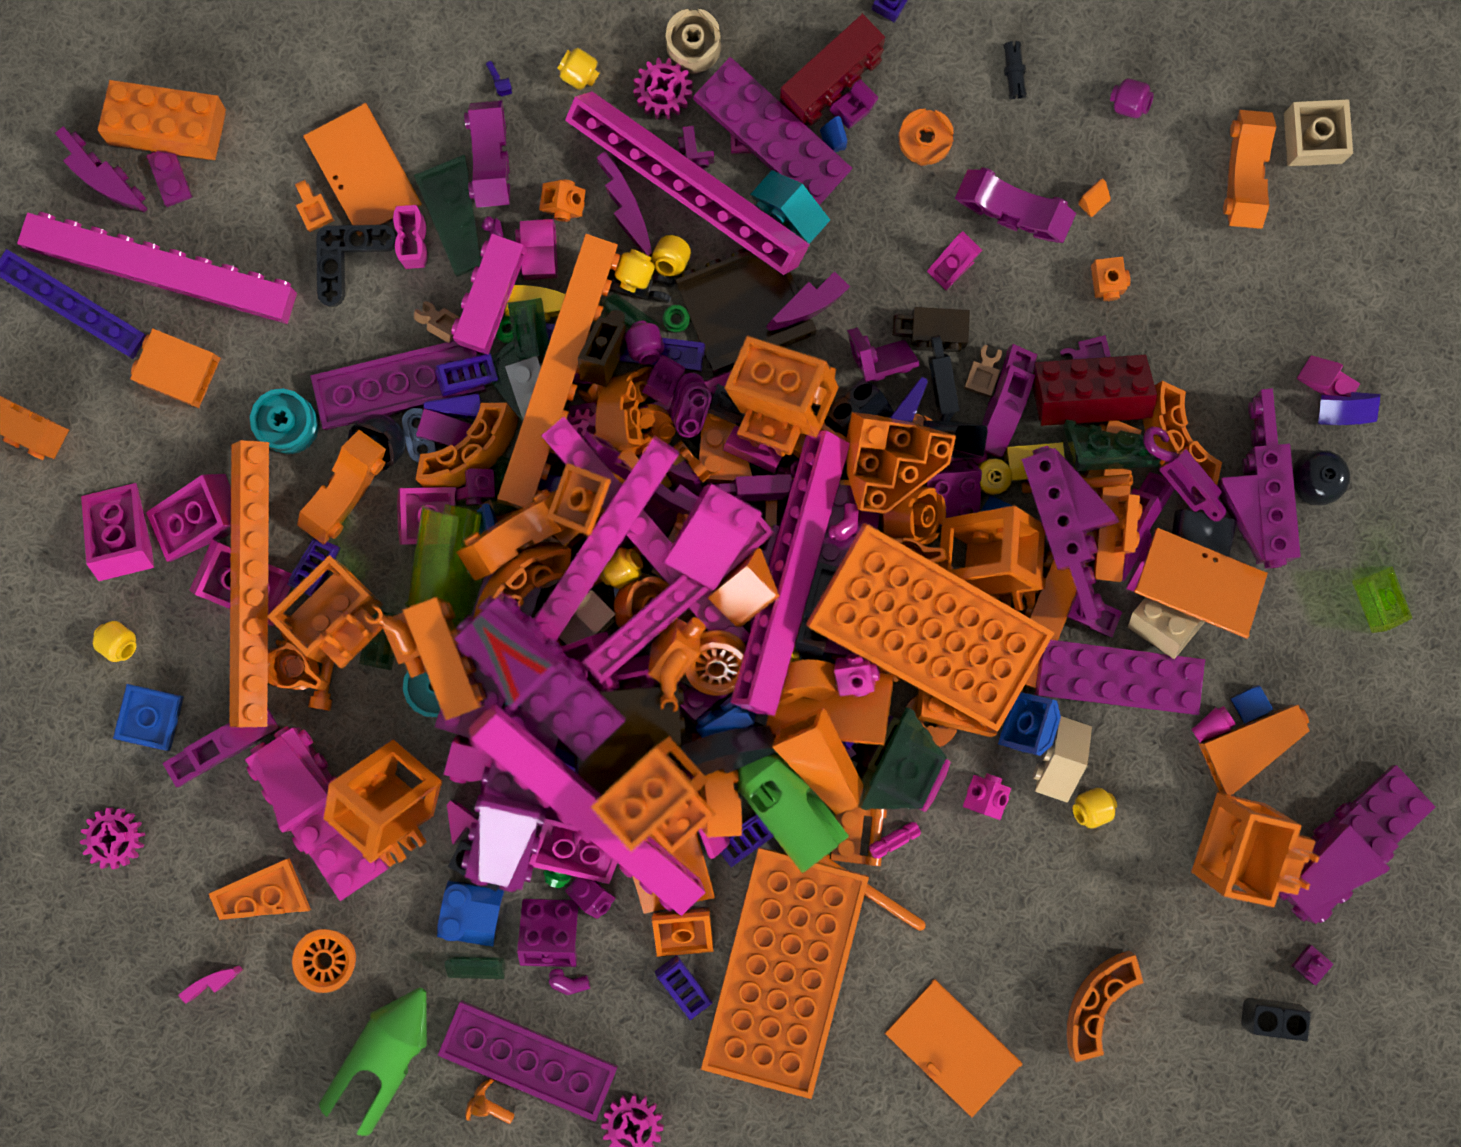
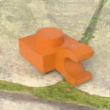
(313, 208)

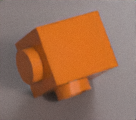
(1110, 278)

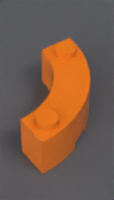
(1247, 189)
(617, 409)
(1171, 417)
(479, 450)
(354, 471)
(501, 542)
(526, 571)
(723, 800)
(1092, 1001)

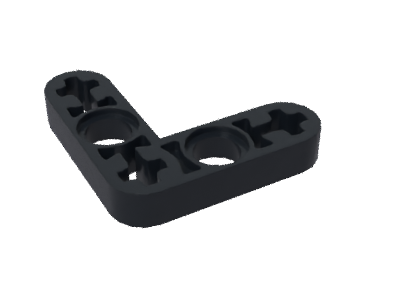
(337, 252)

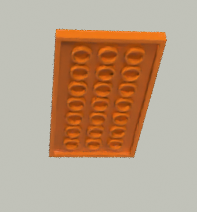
(929, 627)
(784, 973)

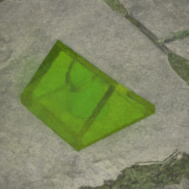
(1382, 600)

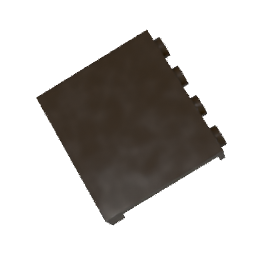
(738, 301)
(641, 732)

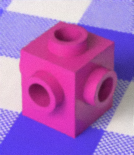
(855, 675)
(987, 796)

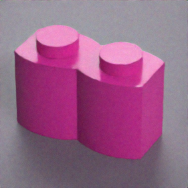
(411, 232)
(540, 247)

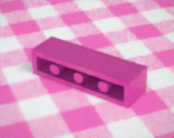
(489, 293)

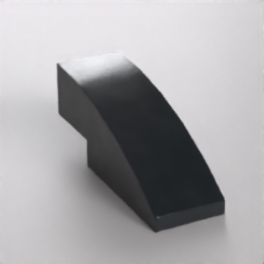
(809, 640)
(730, 749)

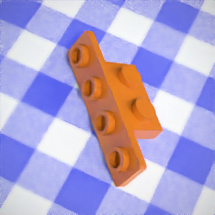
(1118, 538)

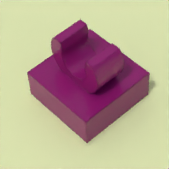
(1312, 964)

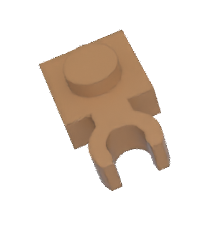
(437, 322)
(983, 375)

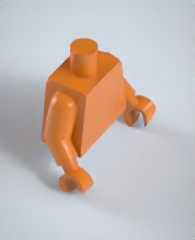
(401, 641)
(673, 655)

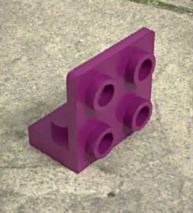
(880, 361)
(959, 487)
(548, 933)

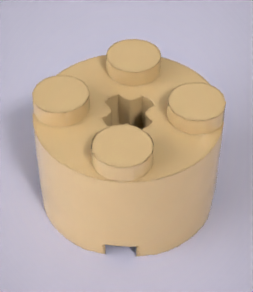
(693, 26)

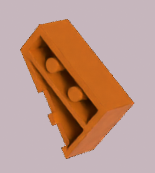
(30, 430)

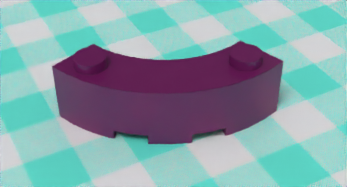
(490, 163)
(1015, 208)

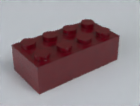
(833, 70)
(1094, 390)

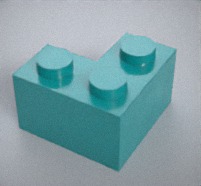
(790, 205)

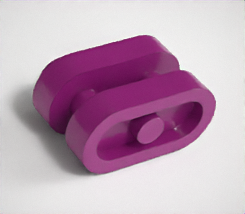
(690, 405)

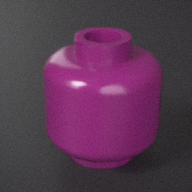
(1132, 98)
(644, 342)

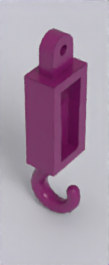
(1186, 476)
(759, 488)

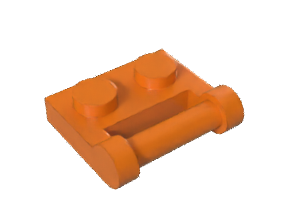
(853, 824)

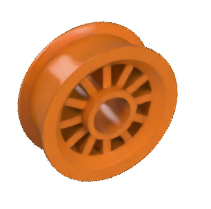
(717, 678)
(300, 959)

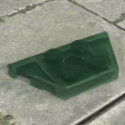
(905, 769)

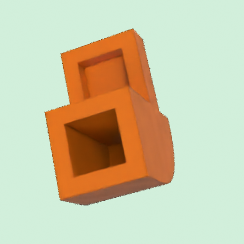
(808, 679)

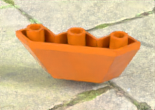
(892, 459)

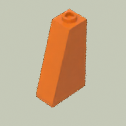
(1251, 747)
(820, 759)

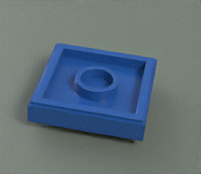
(148, 717)

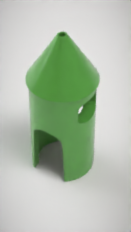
(790, 810)
(385, 1048)

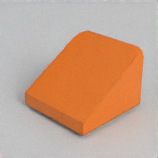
(1095, 198)

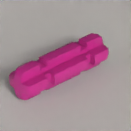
(894, 840)

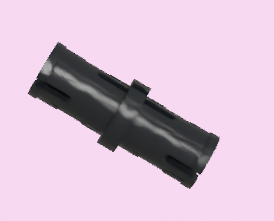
(1015, 70)

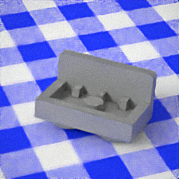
(523, 380)

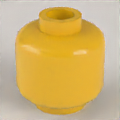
(578, 69)
(671, 255)
(634, 270)
(1004, 476)
(622, 568)
(114, 641)
(1094, 808)

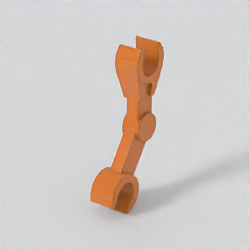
(696, 465)

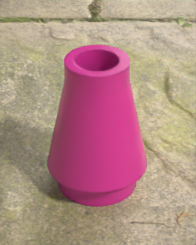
(1214, 724)

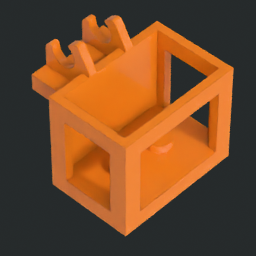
(777, 393)
(1001, 553)
(332, 618)
(656, 801)
(380, 809)
(1253, 849)

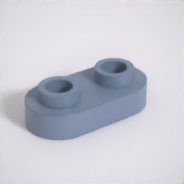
(413, 442)

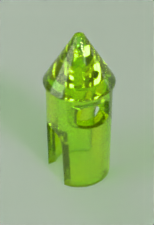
(436, 565)

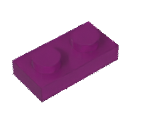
(169, 177)

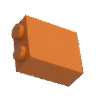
(174, 368)

